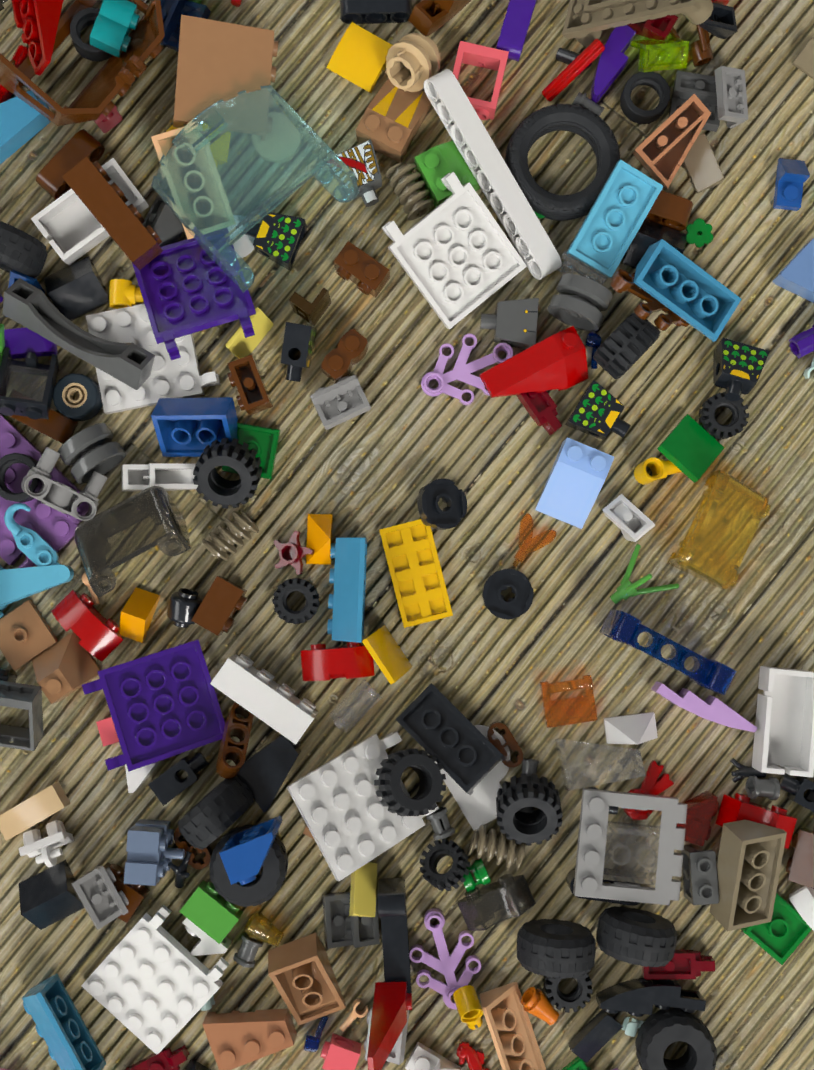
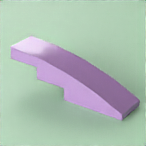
(710, 709)

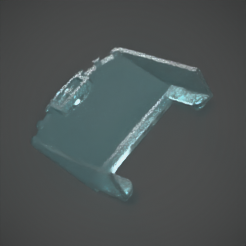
(241, 165)

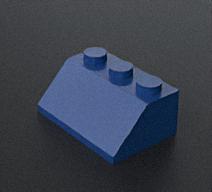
(191, 424)
(248, 849)

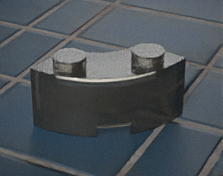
(496, 902)

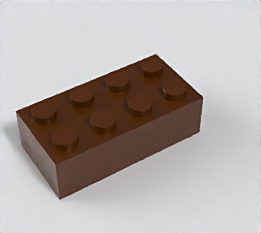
(109, 208)

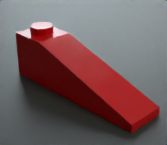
(40, 24)
(548, 365)
(388, 1020)

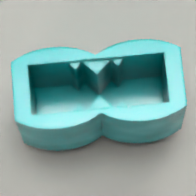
(113, 26)

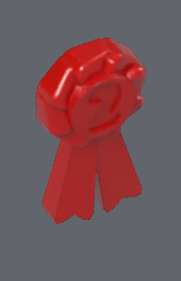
(652, 786)

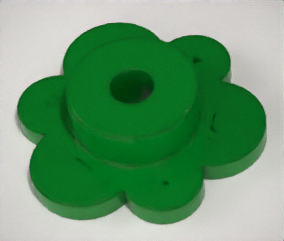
(699, 226)

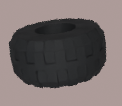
(21, 251)
(215, 812)
(261, 888)
(636, 936)
(556, 948)
(669, 1027)

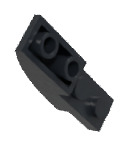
(640, 995)

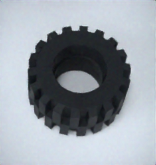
(626, 345)
(219, 489)
(429, 778)
(528, 792)

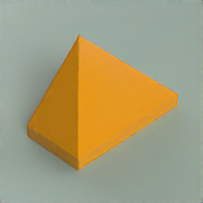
(319, 538)

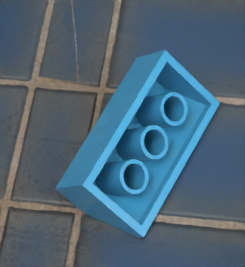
(685, 289)
(349, 589)
(62, 1026)

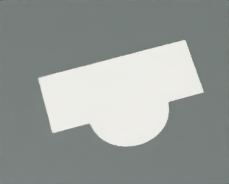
(481, 805)

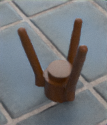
(700, 49)

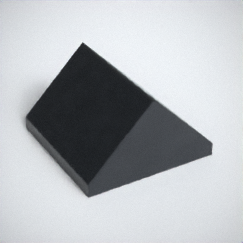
(648, 234)
(76, 289)
(49, 896)

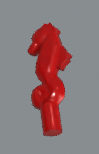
(473, 1057)

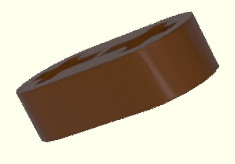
(510, 741)
(184, 844)

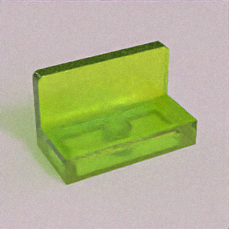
(661, 55)

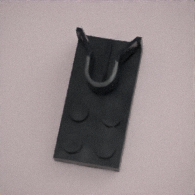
(450, 738)

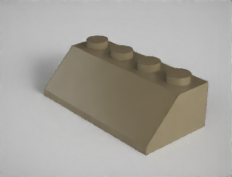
(747, 873)

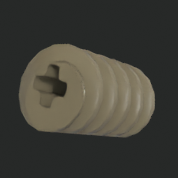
(409, 190)
(231, 535)
(497, 847)

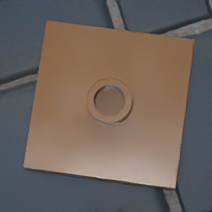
(24, 635)

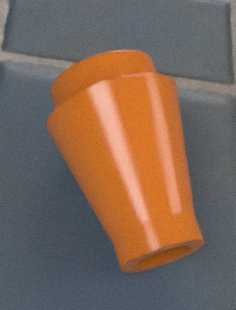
(538, 1005)

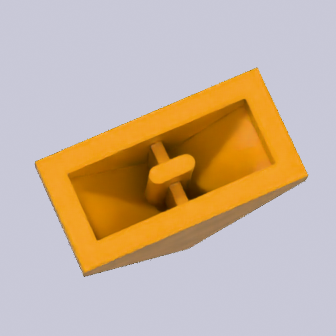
(138, 614)

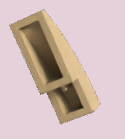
(33, 810)

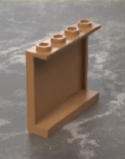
(218, 63)

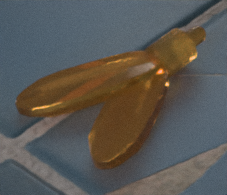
(527, 543)

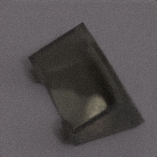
(128, 531)

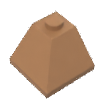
(64, 668)

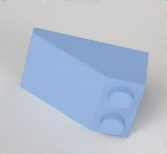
(574, 482)

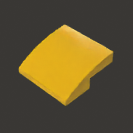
(360, 57)
(387, 654)

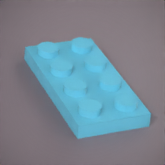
(615, 218)

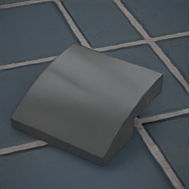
(703, 87)
(345, 929)

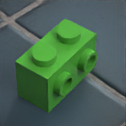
(211, 911)

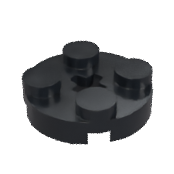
(428, 506)
(514, 606)

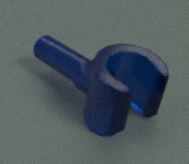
(594, 341)
(312, 1042)

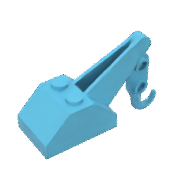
(25, 582)

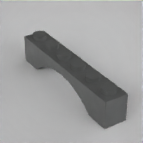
(34, 311)

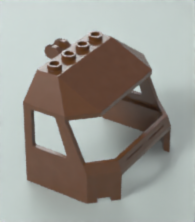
(112, 79)

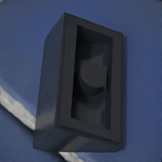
(594, 1035)

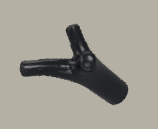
(744, 771)
(181, 870)

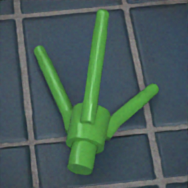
(629, 590)

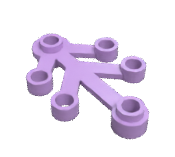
(461, 370)
(446, 963)

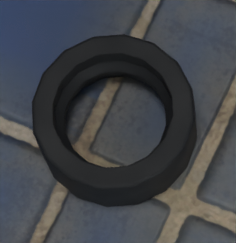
(79, 22)
(652, 80)
(5, 462)

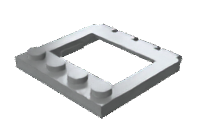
(592, 847)

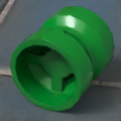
(480, 873)

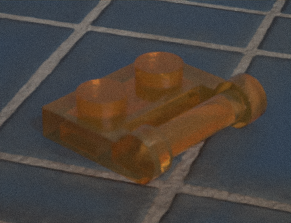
(571, 709)

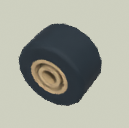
(86, 401)

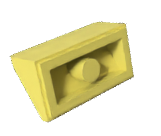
(242, 346)
(363, 891)

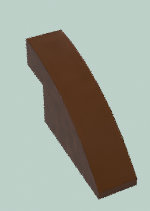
(433, 14)

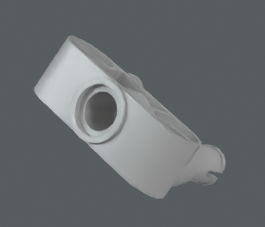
(59, 495)

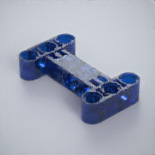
(705, 672)

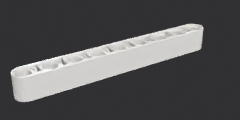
(492, 174)

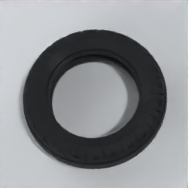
(562, 118)

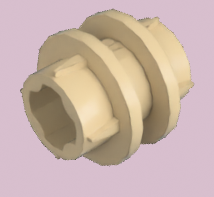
(412, 62)

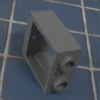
(22, 697)

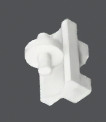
(35, 845)

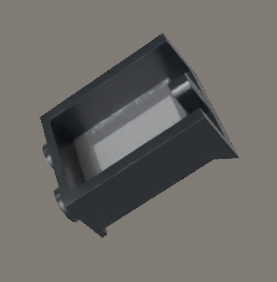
(27, 385)

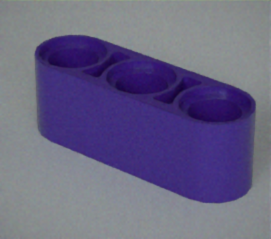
(516, 27)
(24, 341)

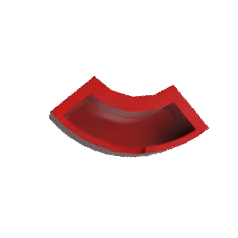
(95, 631)
(336, 662)
(741, 808)

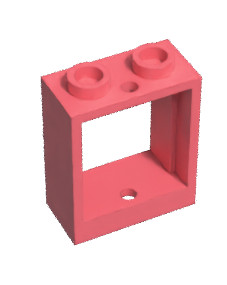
(486, 58)

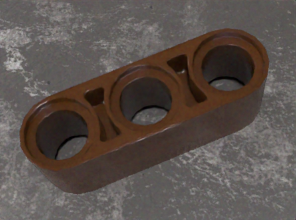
(74, 151)
(671, 211)
(57, 426)
(231, 749)

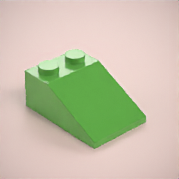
(439, 162)

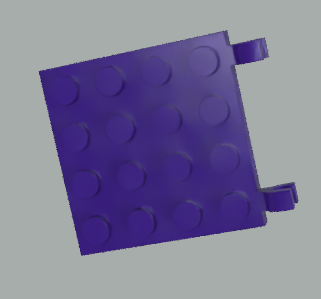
(190, 294)
(160, 705)

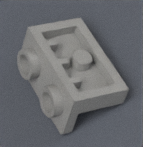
(731, 95)

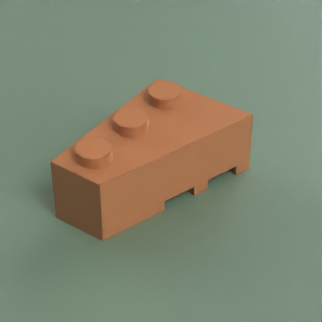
(670, 143)
(248, 1036)

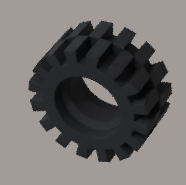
(716, 429)
(282, 608)
(458, 869)
(572, 1000)

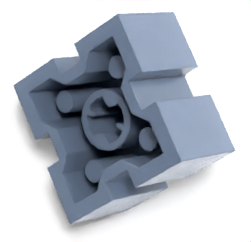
(149, 852)

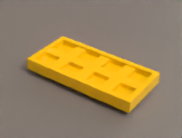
(416, 573)

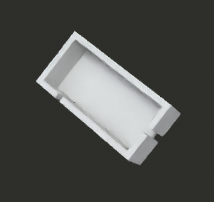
(74, 225)
(265, 697)
(785, 722)

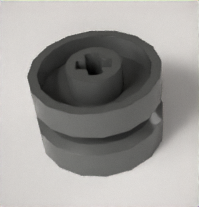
(580, 302)
(91, 451)

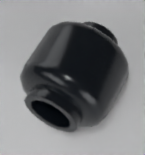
(183, 607)

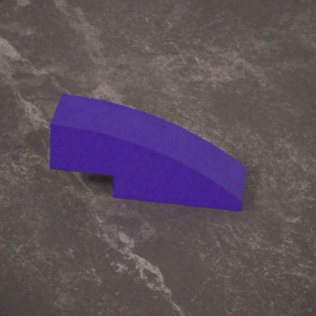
(611, 61)

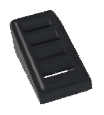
(721, 21)

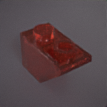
(698, 818)

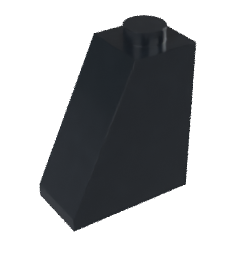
(268, 769)

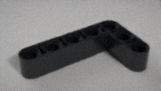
(394, 928)

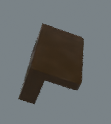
(311, 311)

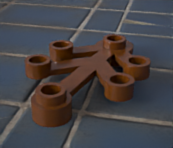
(623, 281)

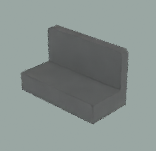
(164, 222)

